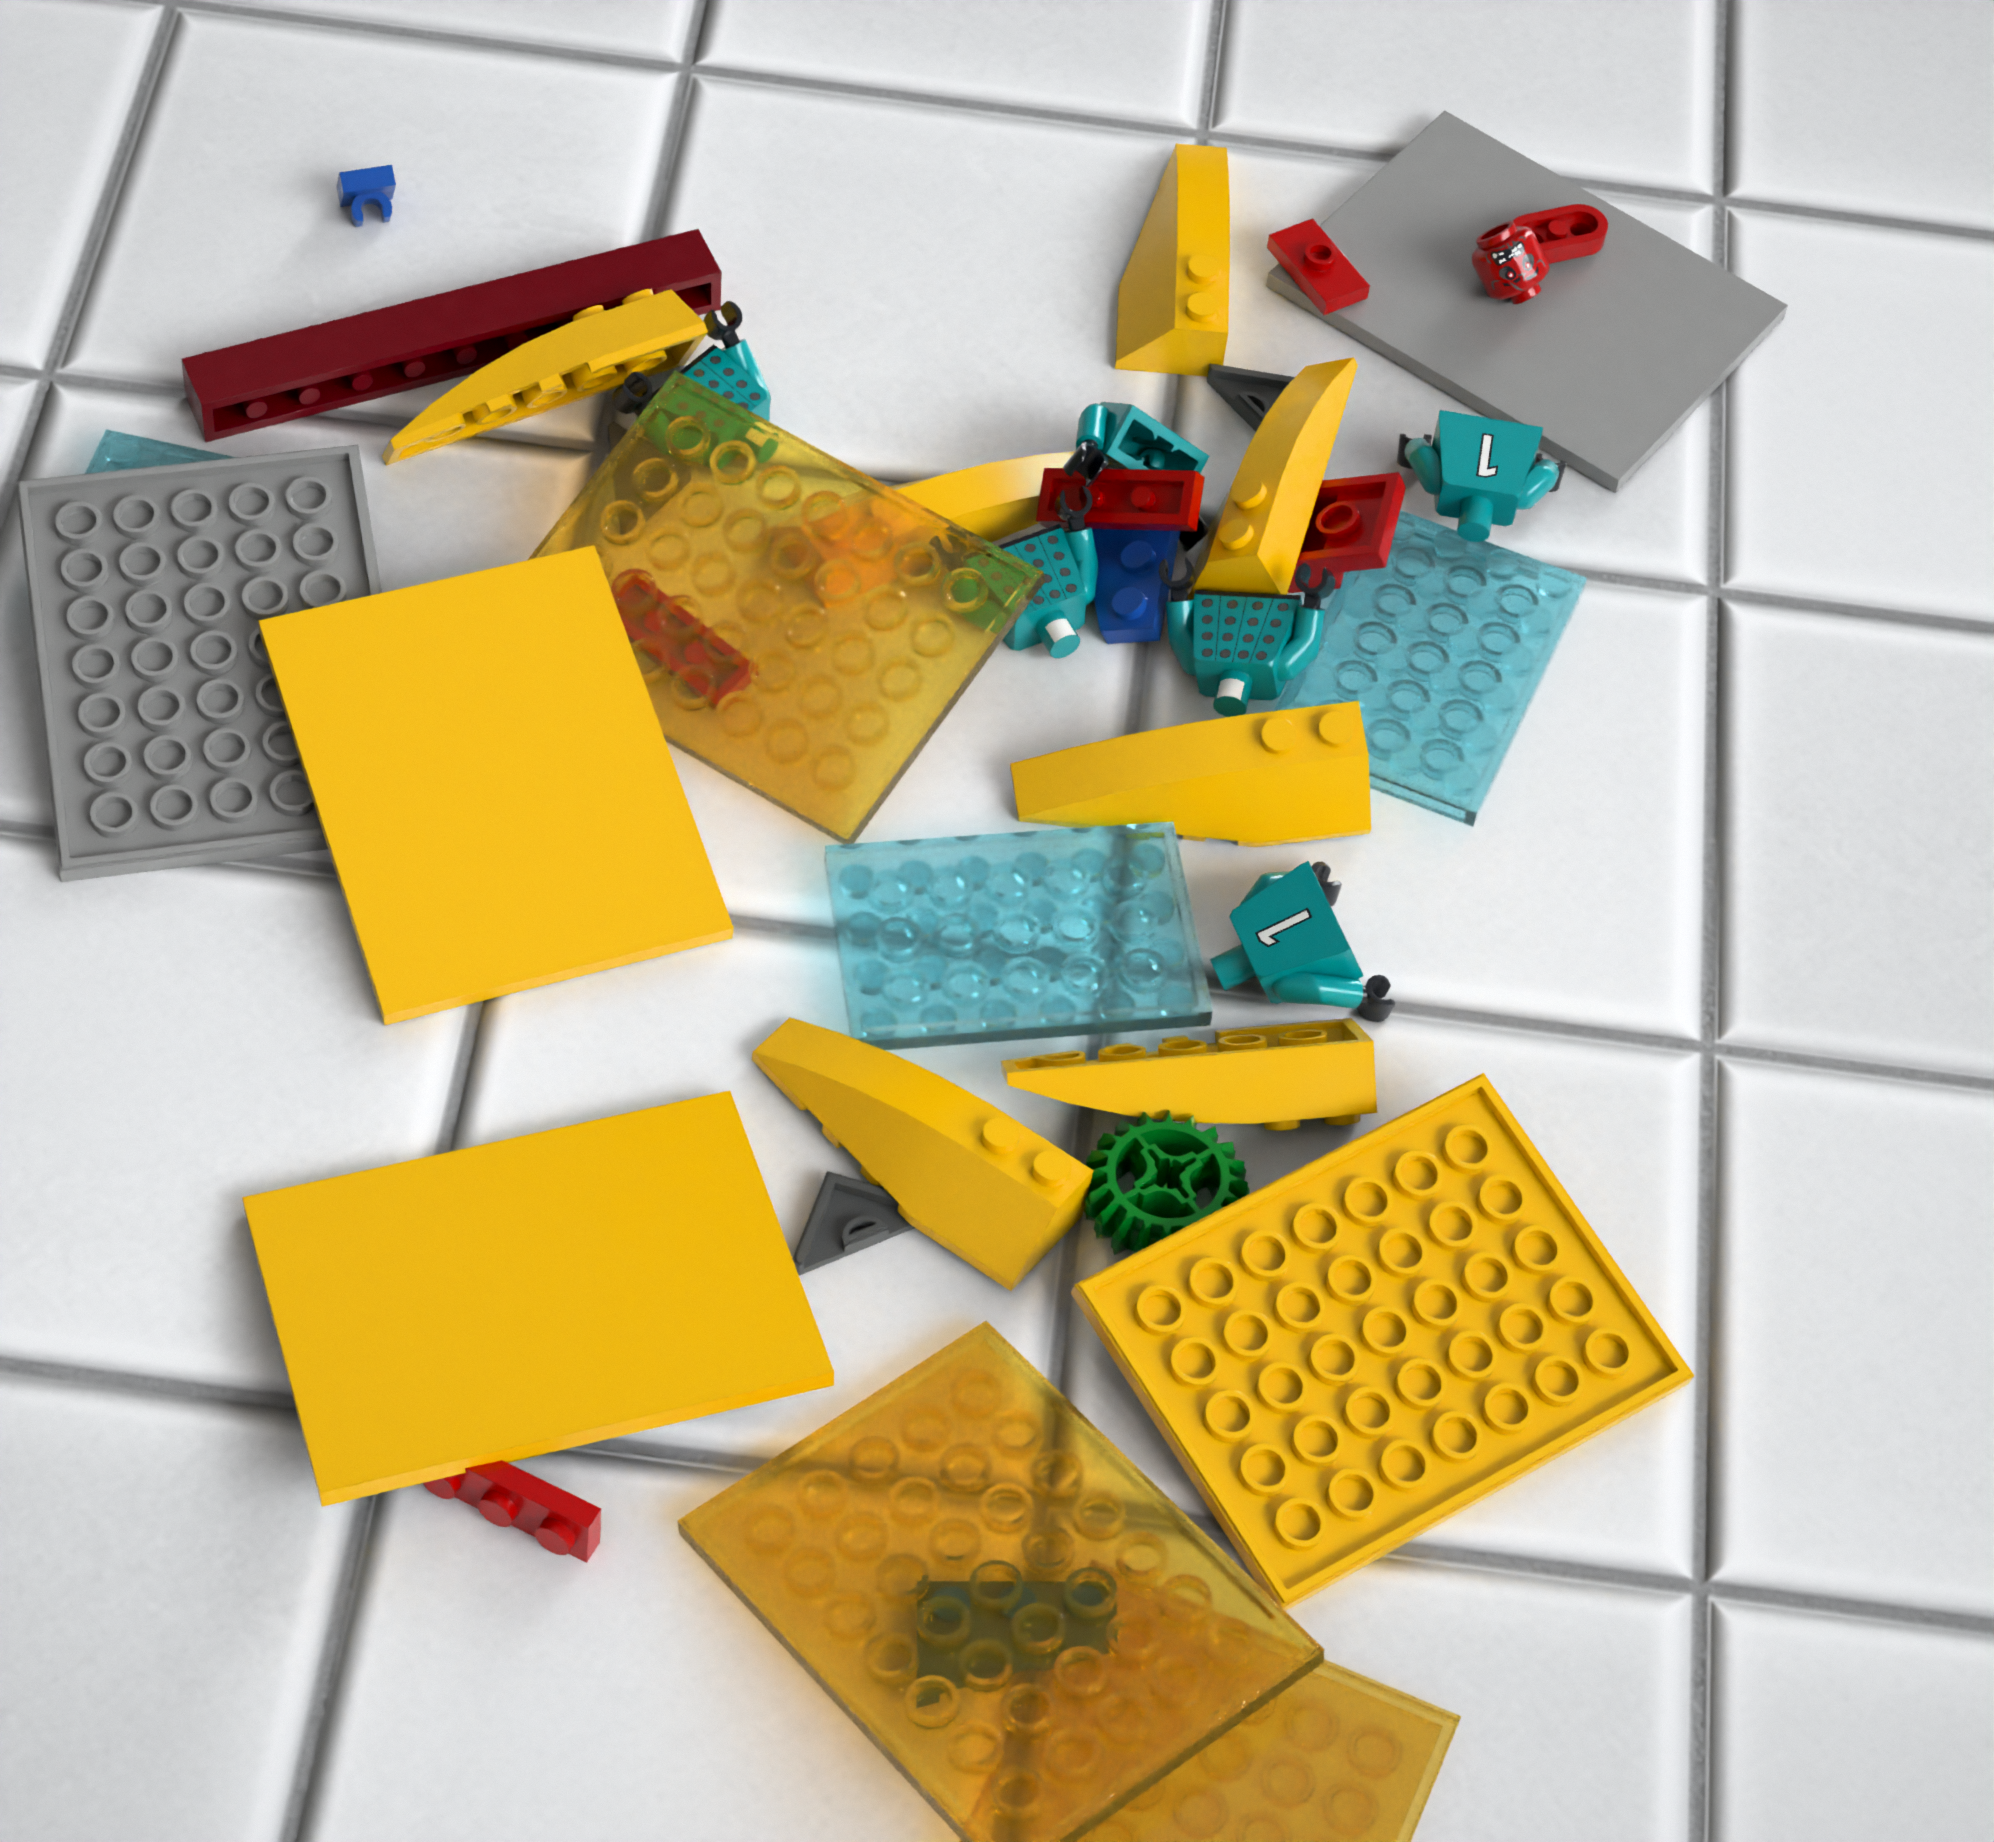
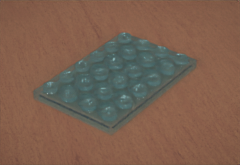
(1440, 659)
(1016, 936)

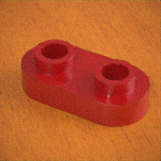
(1567, 231)

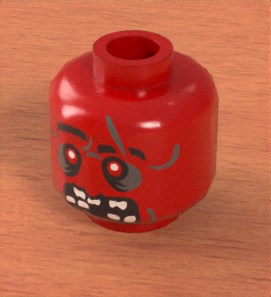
(1510, 262)

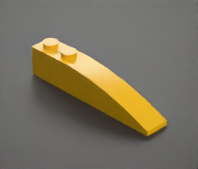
(1178, 274)
(559, 368)
(990, 497)
(1270, 503)
(1222, 778)
(1242, 1078)
(938, 1150)

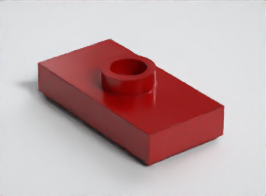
(1318, 266)

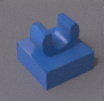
(366, 187)

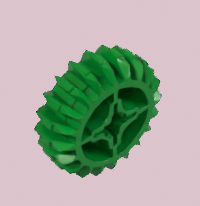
(1169, 1169)

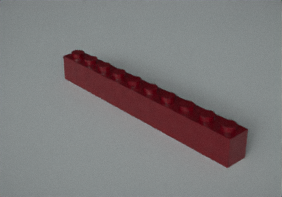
(430, 336)

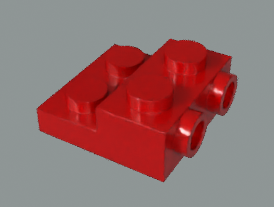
(1351, 526)

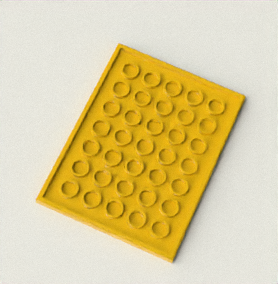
(492, 784)
(532, 1296)
(1380, 1340)

